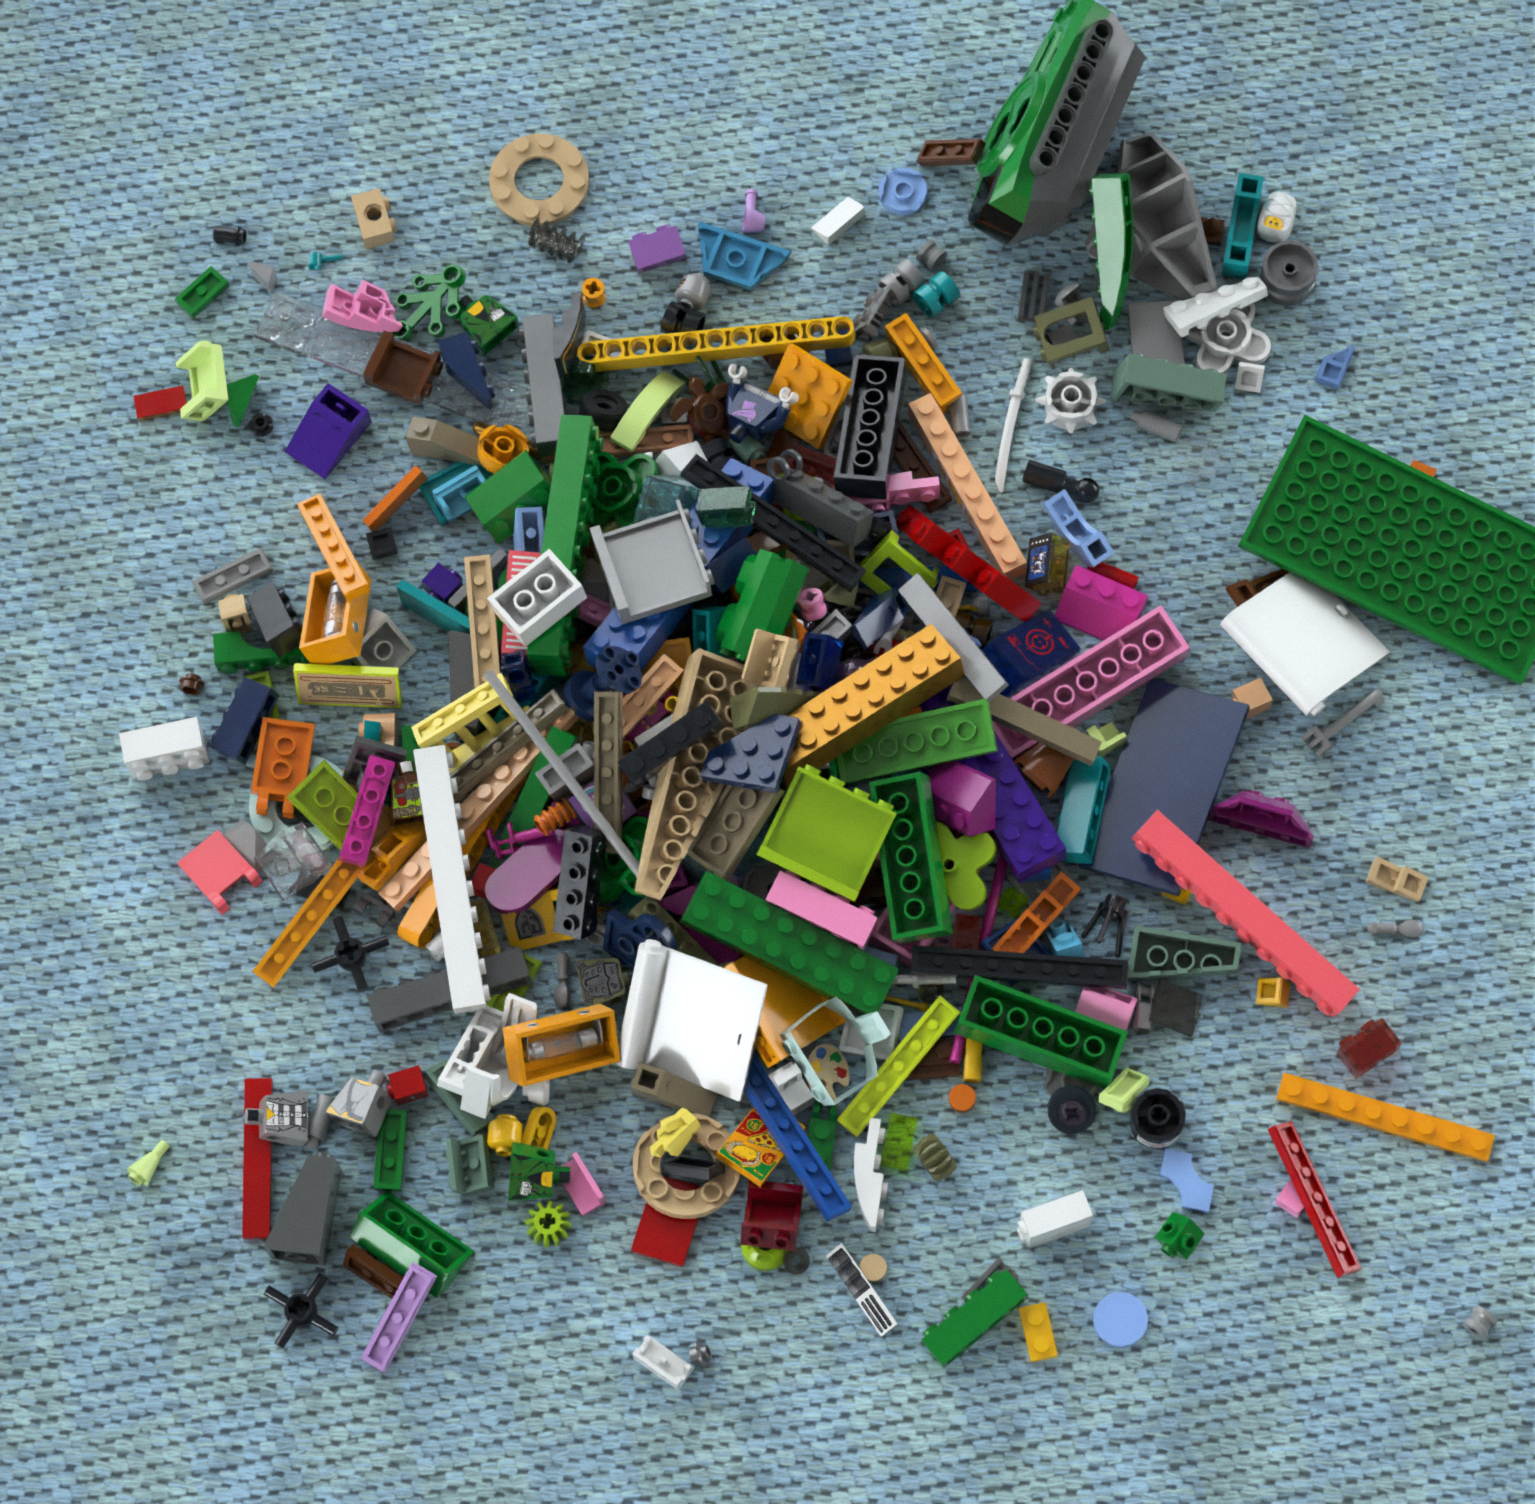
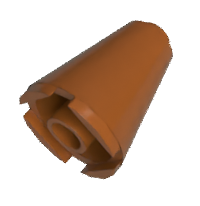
(1044, 767)

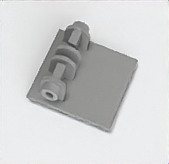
(875, 309)

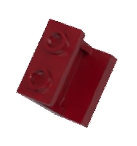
(772, 1215)

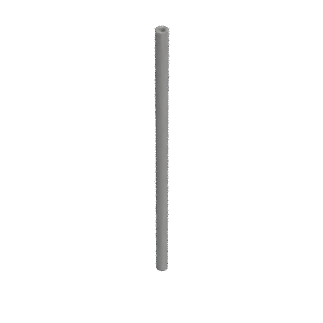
(562, 771)

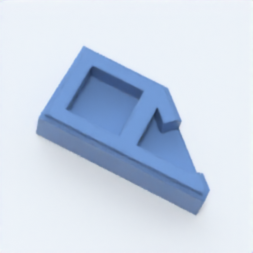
(1334, 368)

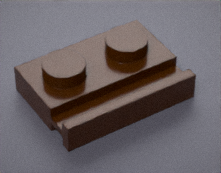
(936, 1062)

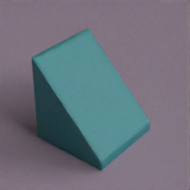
(373, 730)

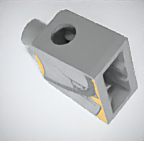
(361, 1104)

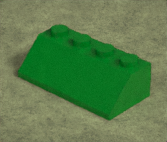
(405, 1236)

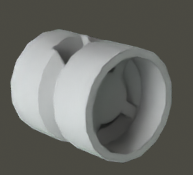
(905, 280)

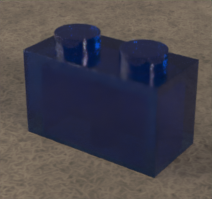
(819, 662)

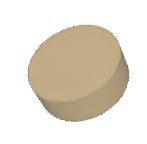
(873, 1267)

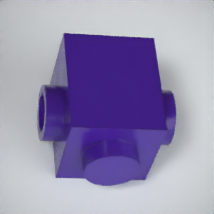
(442, 583)

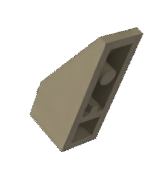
(441, 441)

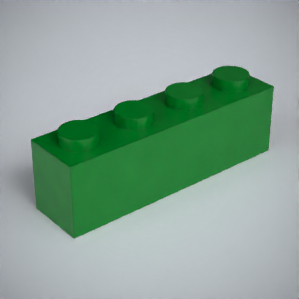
(974, 1318)

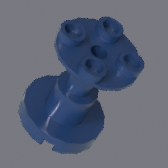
(616, 672)

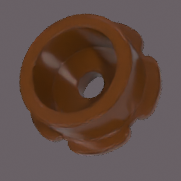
(191, 684)

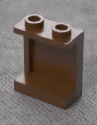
(402, 369)

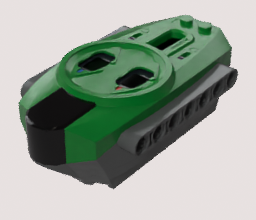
(1055, 125)

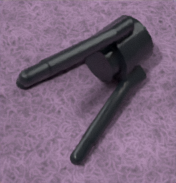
(1112, 910)

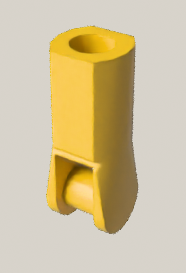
(972, 1061)

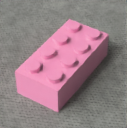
(822, 909)

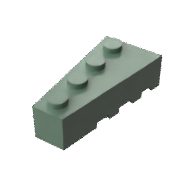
(1168, 383)
(1176, 955)

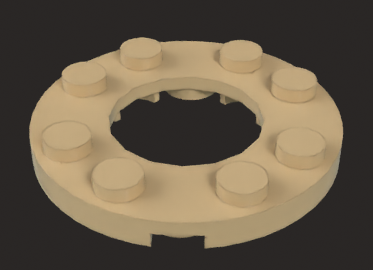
(534, 146)
(677, 1202)

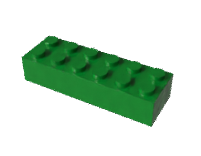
(912, 860)
(1040, 1032)

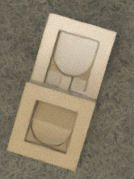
(1397, 880)

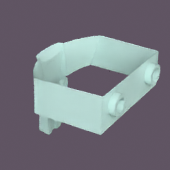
(869, 1027)

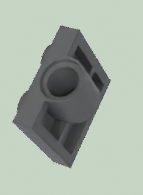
(359, 756)

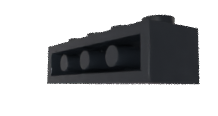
(580, 882)

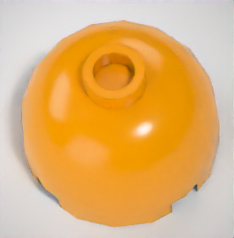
(499, 446)

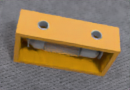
(331, 624)
(561, 1044)

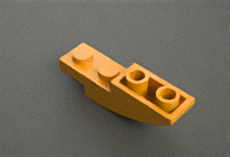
(392, 853)

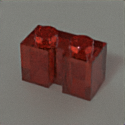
(1368, 1047)

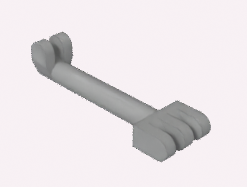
(886, 640)
(1373, 698)

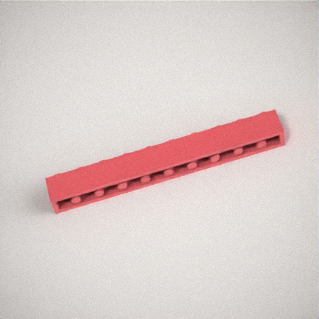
(1245, 914)

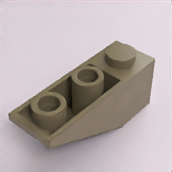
(672, 1090)

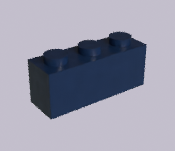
(243, 720)

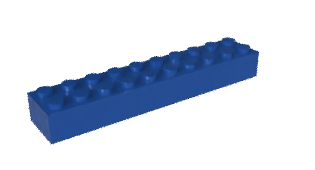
(649, 633)

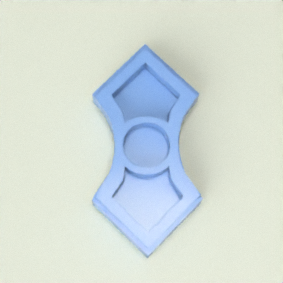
(1179, 1170)

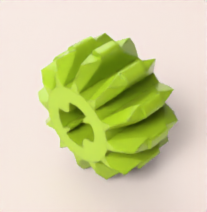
(555, 1230)

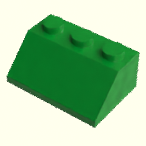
(513, 486)

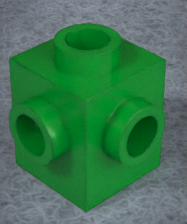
(1179, 1236)

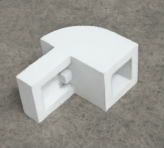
(792, 1087)

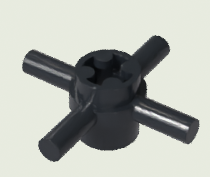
(346, 945)
(311, 1314)

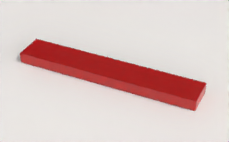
(256, 1167)
(1314, 1199)

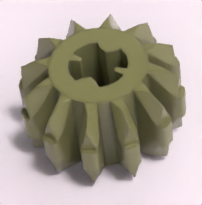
(934, 1157)

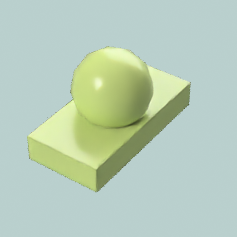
(1123, 1090)

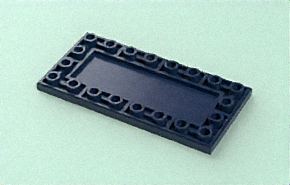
(1167, 764)

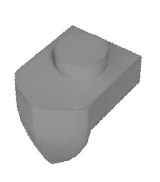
(1067, 296)

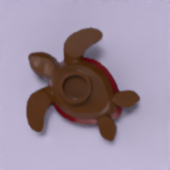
(705, 410)

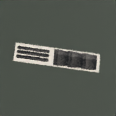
(861, 1289)

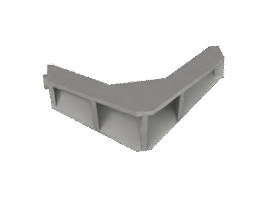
(1167, 223)

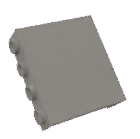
(653, 565)

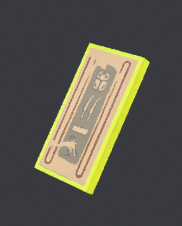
(348, 685)

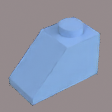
(528, 529)

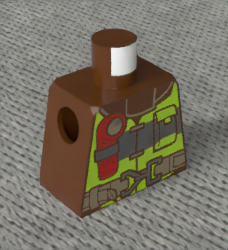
(405, 796)

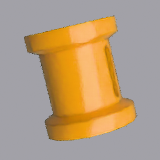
(599, 296)

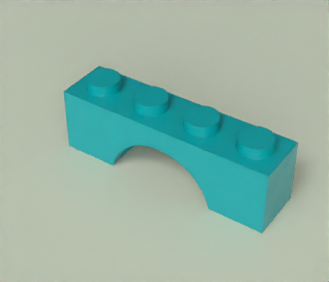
(1242, 226)

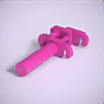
(514, 838)

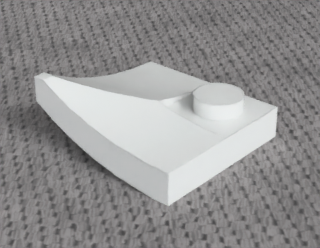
(852, 1042)

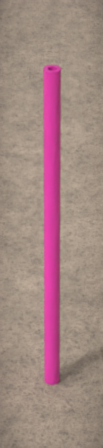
(986, 931)

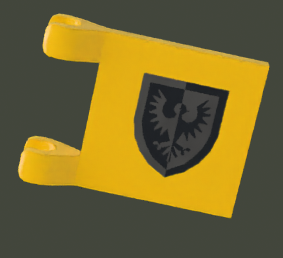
(535, 924)

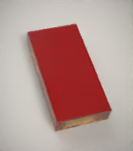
(160, 403)

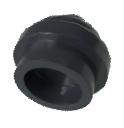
(879, 529)

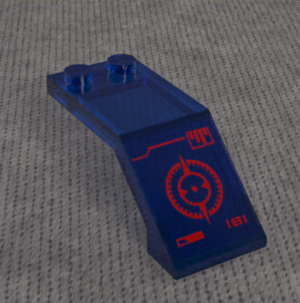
(1030, 650)

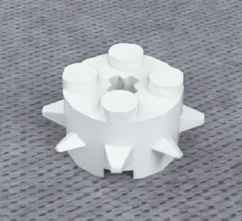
(1072, 387)

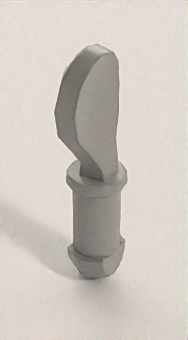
(1409, 928)
(562, 993)

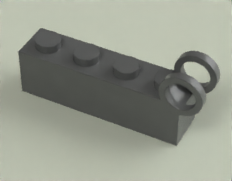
(819, 502)

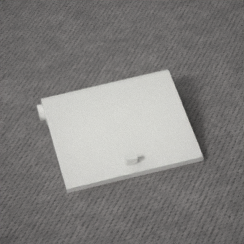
(1304, 640)
(691, 1019)

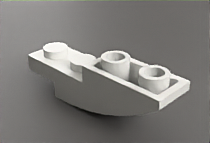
(868, 1183)

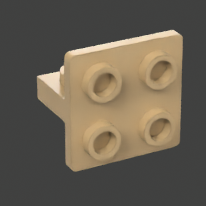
(770, 659)

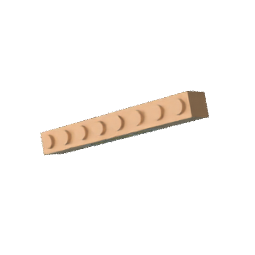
(966, 487)

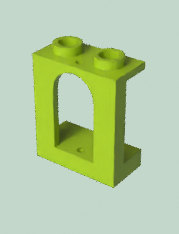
(890, 548)

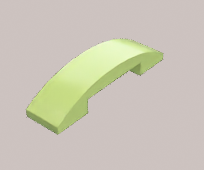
(645, 409)

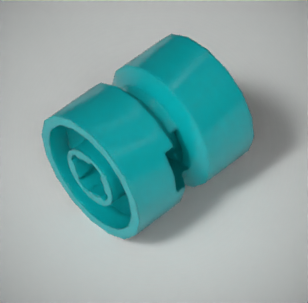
(938, 293)

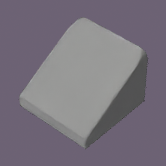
(264, 274)

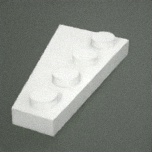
(1217, 303)

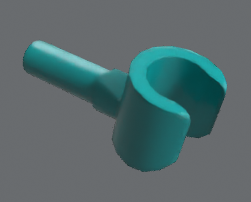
(316, 259)

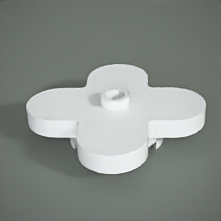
(1240, 344)

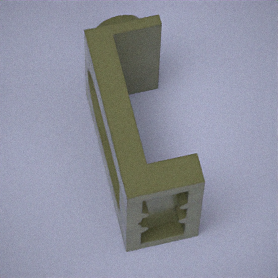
(1055, 353)

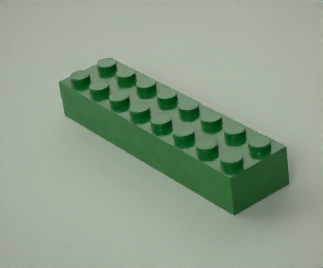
(788, 945)

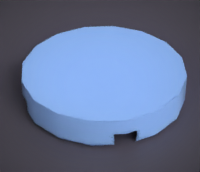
(903, 200)
(1120, 1319)

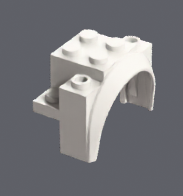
(478, 1065)

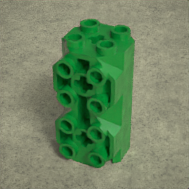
(768, 597)

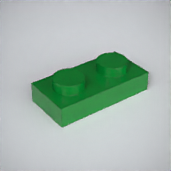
(202, 292)

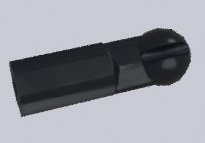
(1057, 480)

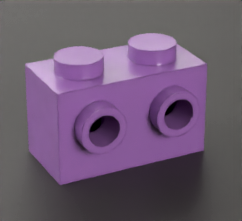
(657, 248)

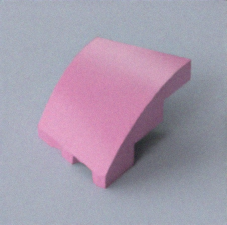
(365, 310)

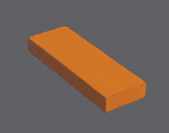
(395, 499)

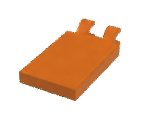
(281, 762)

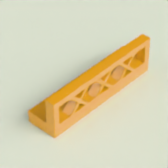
(922, 361)

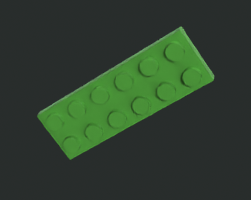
(921, 742)

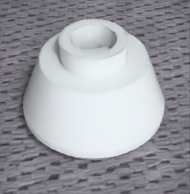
(538, 1092)

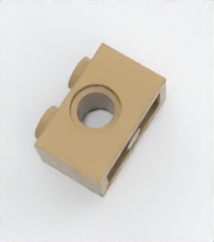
(367, 206)

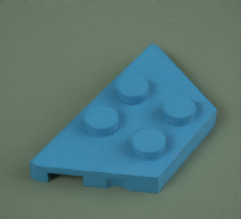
(737, 257)

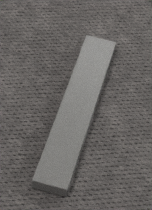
(934, 612)

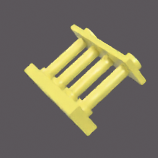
(458, 714)

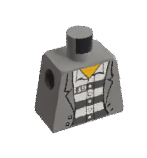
(281, 1118)

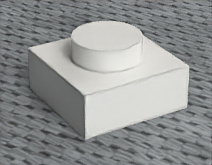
(1249, 377)

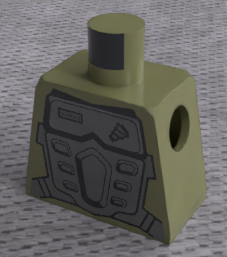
(603, 981)

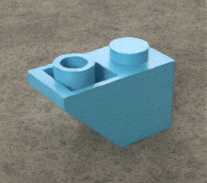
(1063, 939)

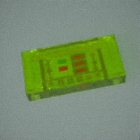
(898, 1141)

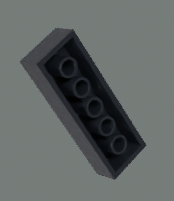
(870, 426)

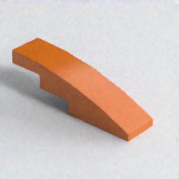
(1038, 916)

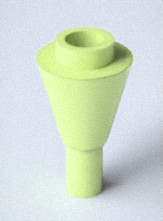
(144, 1168)

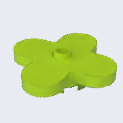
(969, 856)

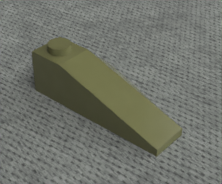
(762, 702)

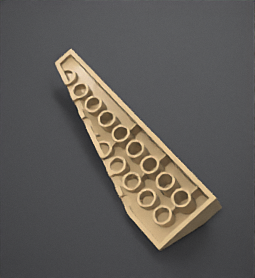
(680, 794)

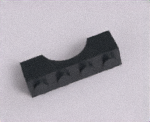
(684, 733)

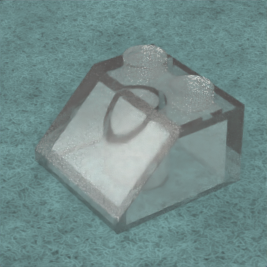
(292, 861)

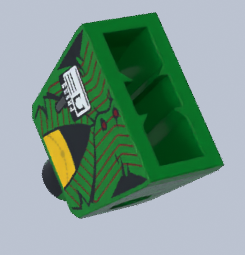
(486, 322)
(534, 1172)

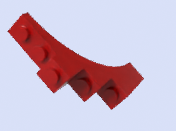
(967, 564)

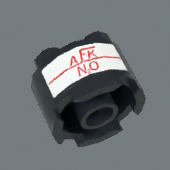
(1161, 1103)

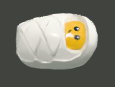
(1276, 217)

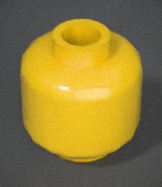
(504, 1132)

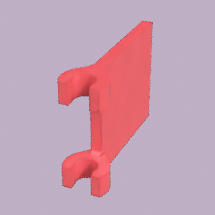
(217, 867)

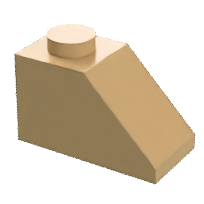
(235, 614)

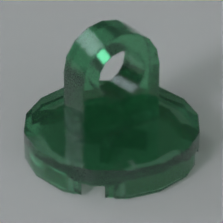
(583, 378)

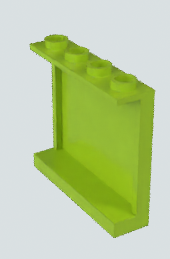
(827, 832)

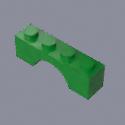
(234, 653)

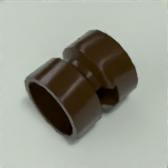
(980, 627)

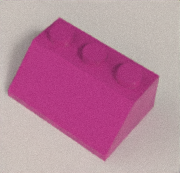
(1098, 604)

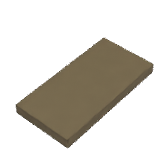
(732, 828)

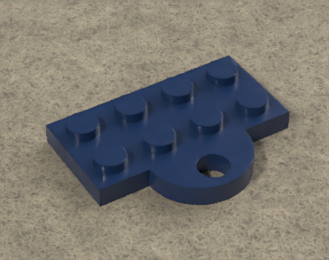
(624, 935)

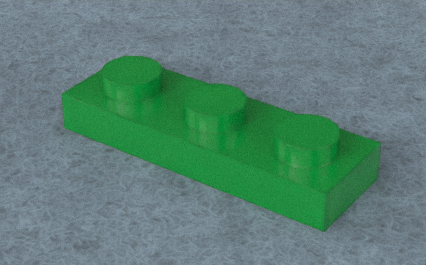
(391, 1151)

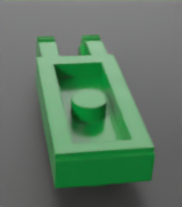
(823, 1132)

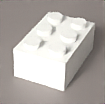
(537, 597)
(164, 748)

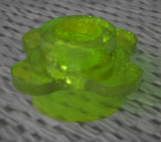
(1006, 899)

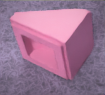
(1289, 1200)

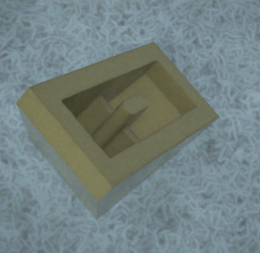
(837, 595)

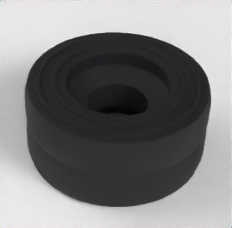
(604, 407)

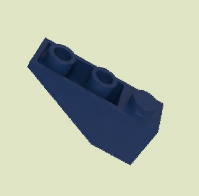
(462, 365)
(880, 616)

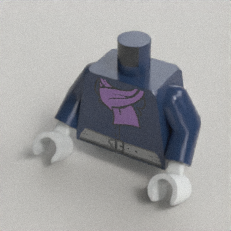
(753, 409)

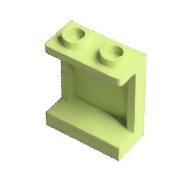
(206, 380)

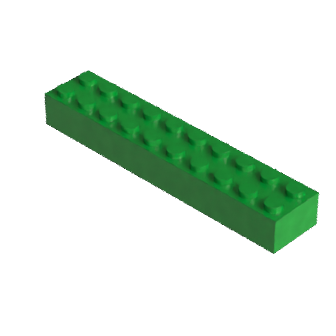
(567, 530)

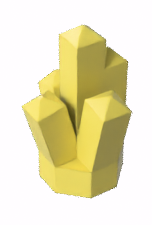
(675, 1133)

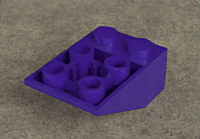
(328, 431)

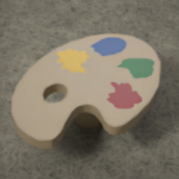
(830, 1067)

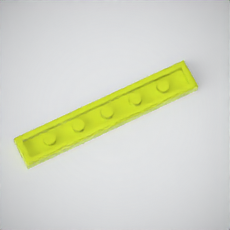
(898, 1066)

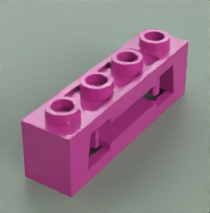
(366, 811)

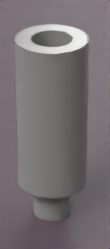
(960, 417)
(1157, 425)
(319, 1121)

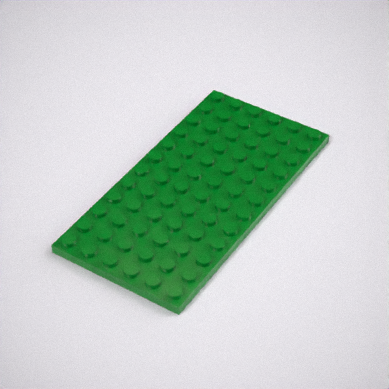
(1401, 547)

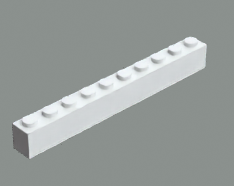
(450, 879)

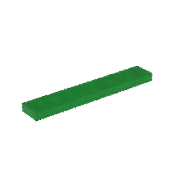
(534, 795)

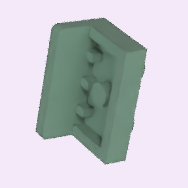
(469, 1165)

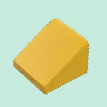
(1273, 992)

